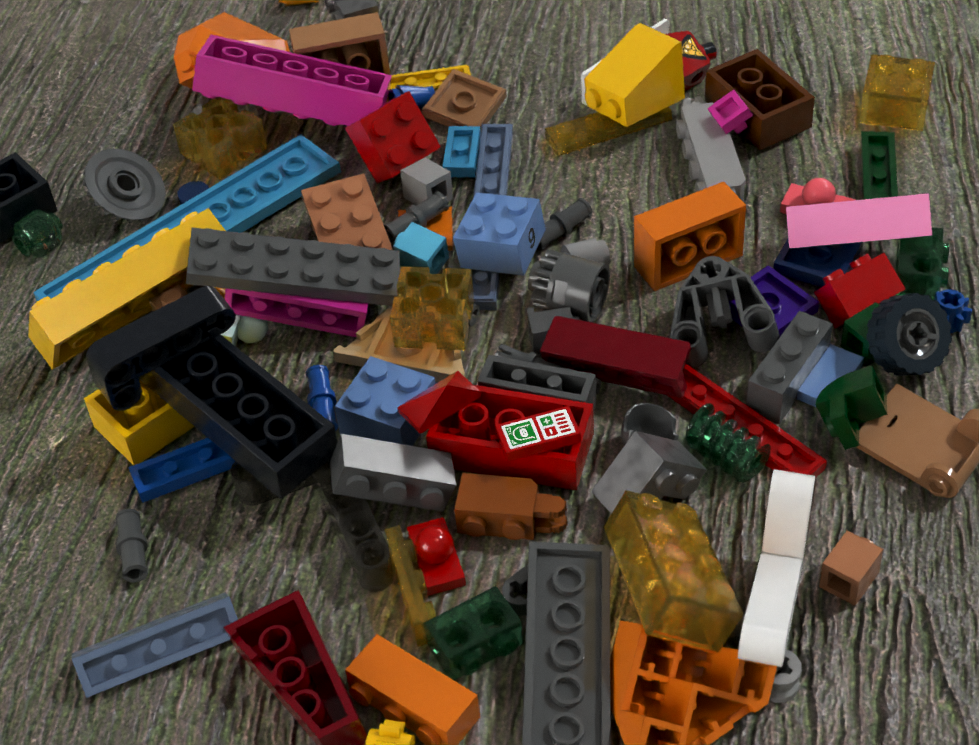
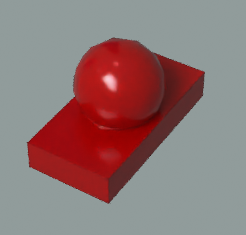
(436, 556)

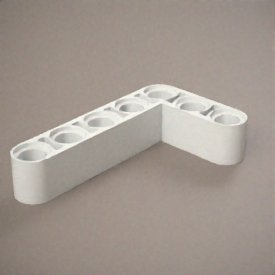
(779, 569)

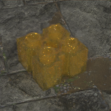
(220, 137)
(432, 308)

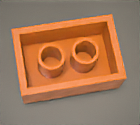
(686, 230)

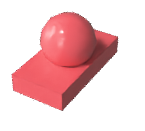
(813, 192)

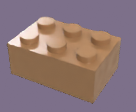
(347, 41)

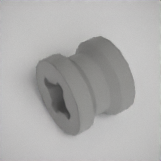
(787, 682)

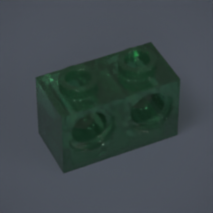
(921, 262)
(470, 626)

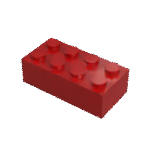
(476, 449)

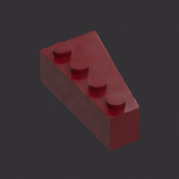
(297, 667)

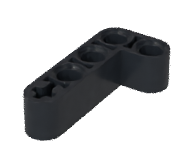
(154, 340)

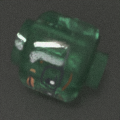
(37, 233)

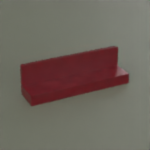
(618, 355)

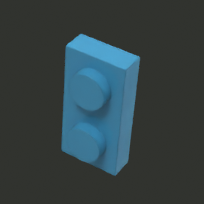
(462, 150)

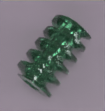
(725, 444)

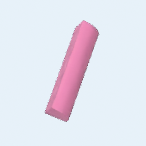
(859, 221)

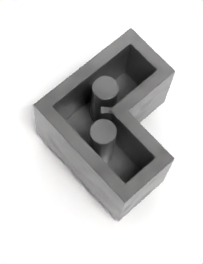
(651, 467)

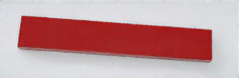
(786, 451)

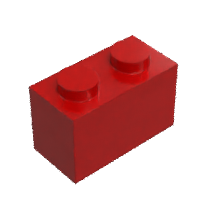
(852, 292)

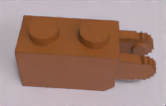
(506, 508)

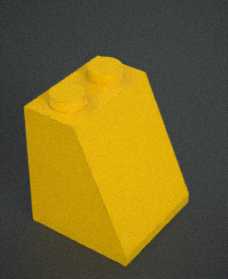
(637, 77)

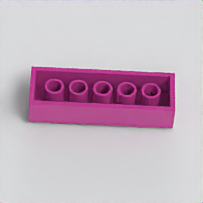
(287, 81)

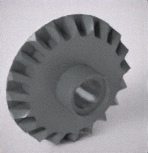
(124, 184)

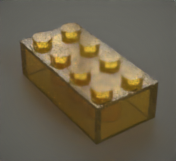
(672, 571)

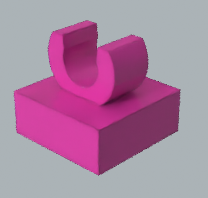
(730, 113)

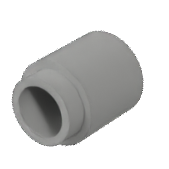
(589, 249)

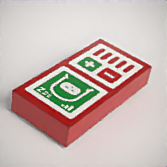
(538, 433)

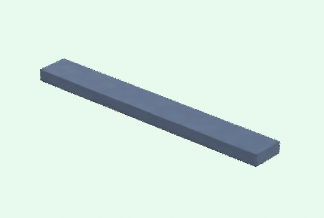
(491, 178)

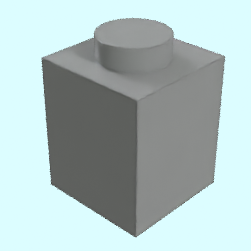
(424, 179)

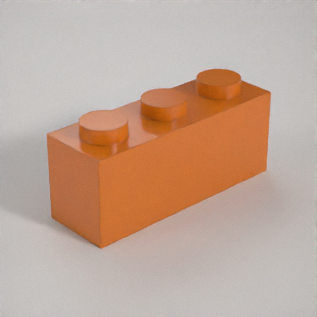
(412, 693)

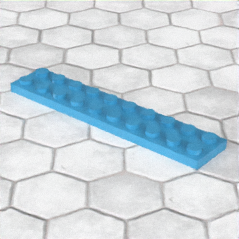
(235, 201)

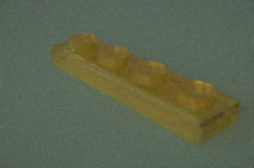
(595, 129)

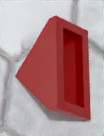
(438, 402)

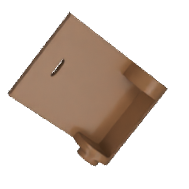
(924, 442)

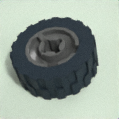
(891, 340)

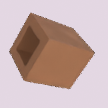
(851, 567)

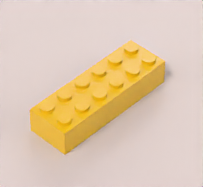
(114, 293)

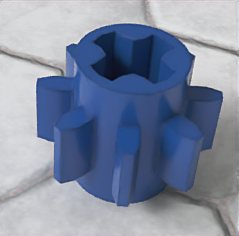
(956, 308)

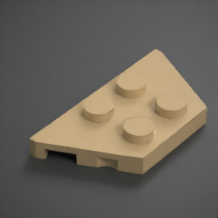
(378, 342)

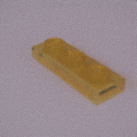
(410, 582)

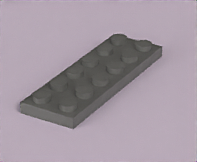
(292, 266)
(567, 645)

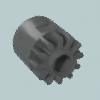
(571, 282)

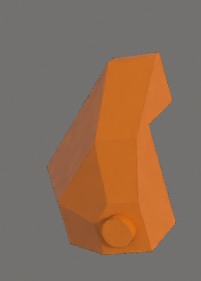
(222, 25)
(680, 691)

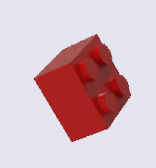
(392, 137)

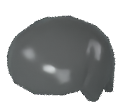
(649, 420)

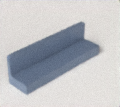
(154, 644)

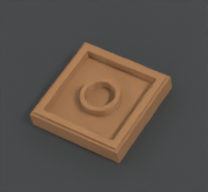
(464, 101)

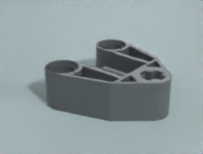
(714, 285)

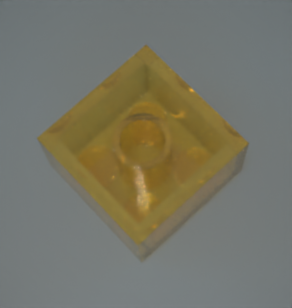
(896, 92)

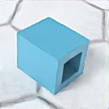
(421, 248)

